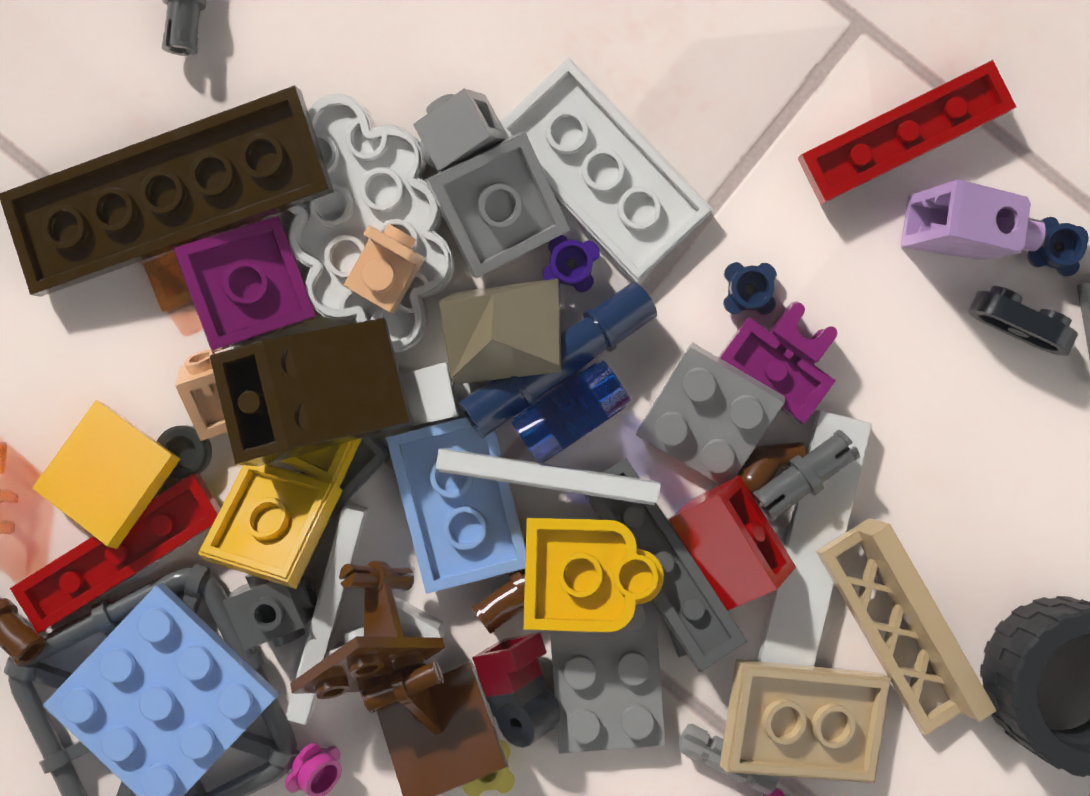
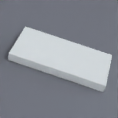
(606, 171)

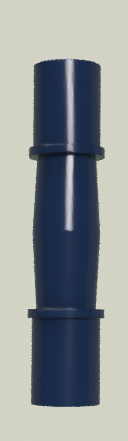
(581, 343)

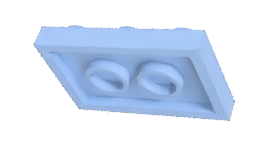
(457, 522)

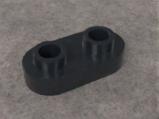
(1042, 329)

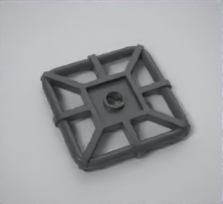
(105, 617)

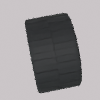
(1013, 672)

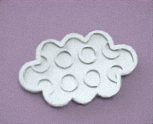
(374, 184)

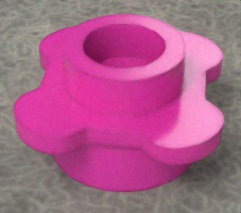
(315, 770)

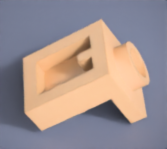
(385, 267)
(200, 395)

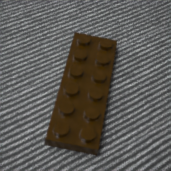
(166, 192)

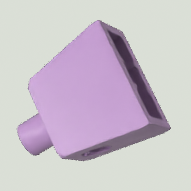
(970, 222)

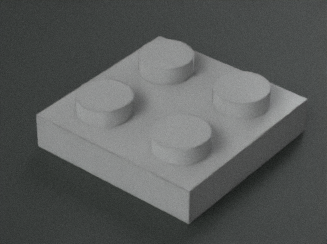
(498, 204)
(710, 415)

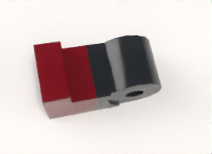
(518, 688)

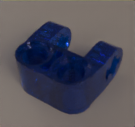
(571, 411)

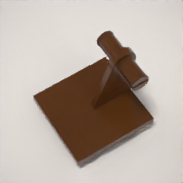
(383, 648)
(436, 728)

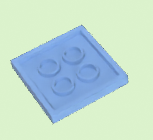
(161, 697)

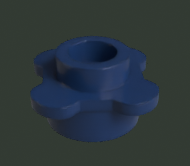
(1073, 242)
(762, 279)

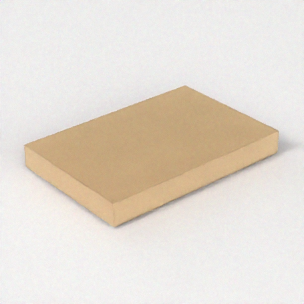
(804, 721)

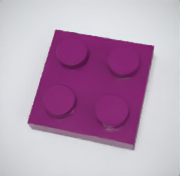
(244, 283)

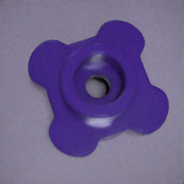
(582, 253)

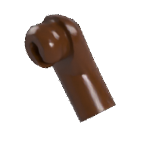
(766, 461)

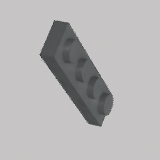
(686, 596)

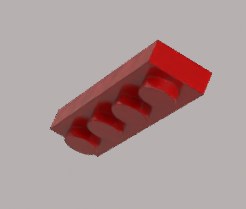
(906, 132)
(96, 569)

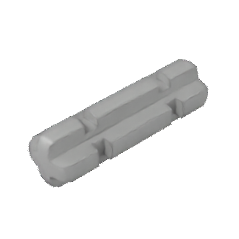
(697, 743)

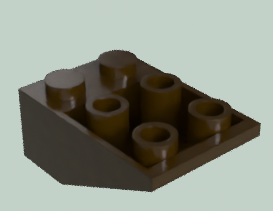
(309, 391)

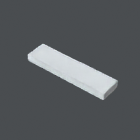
(548, 476)
(328, 605)

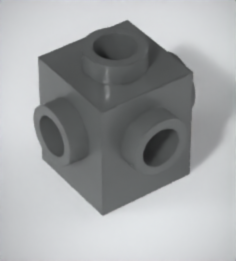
(270, 611)

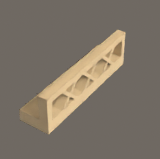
(924, 624)

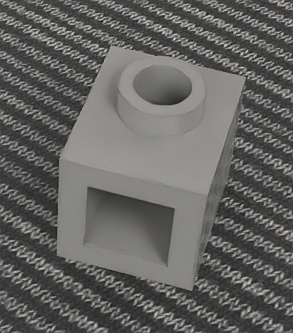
(458, 128)

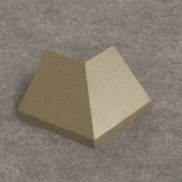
(503, 331)

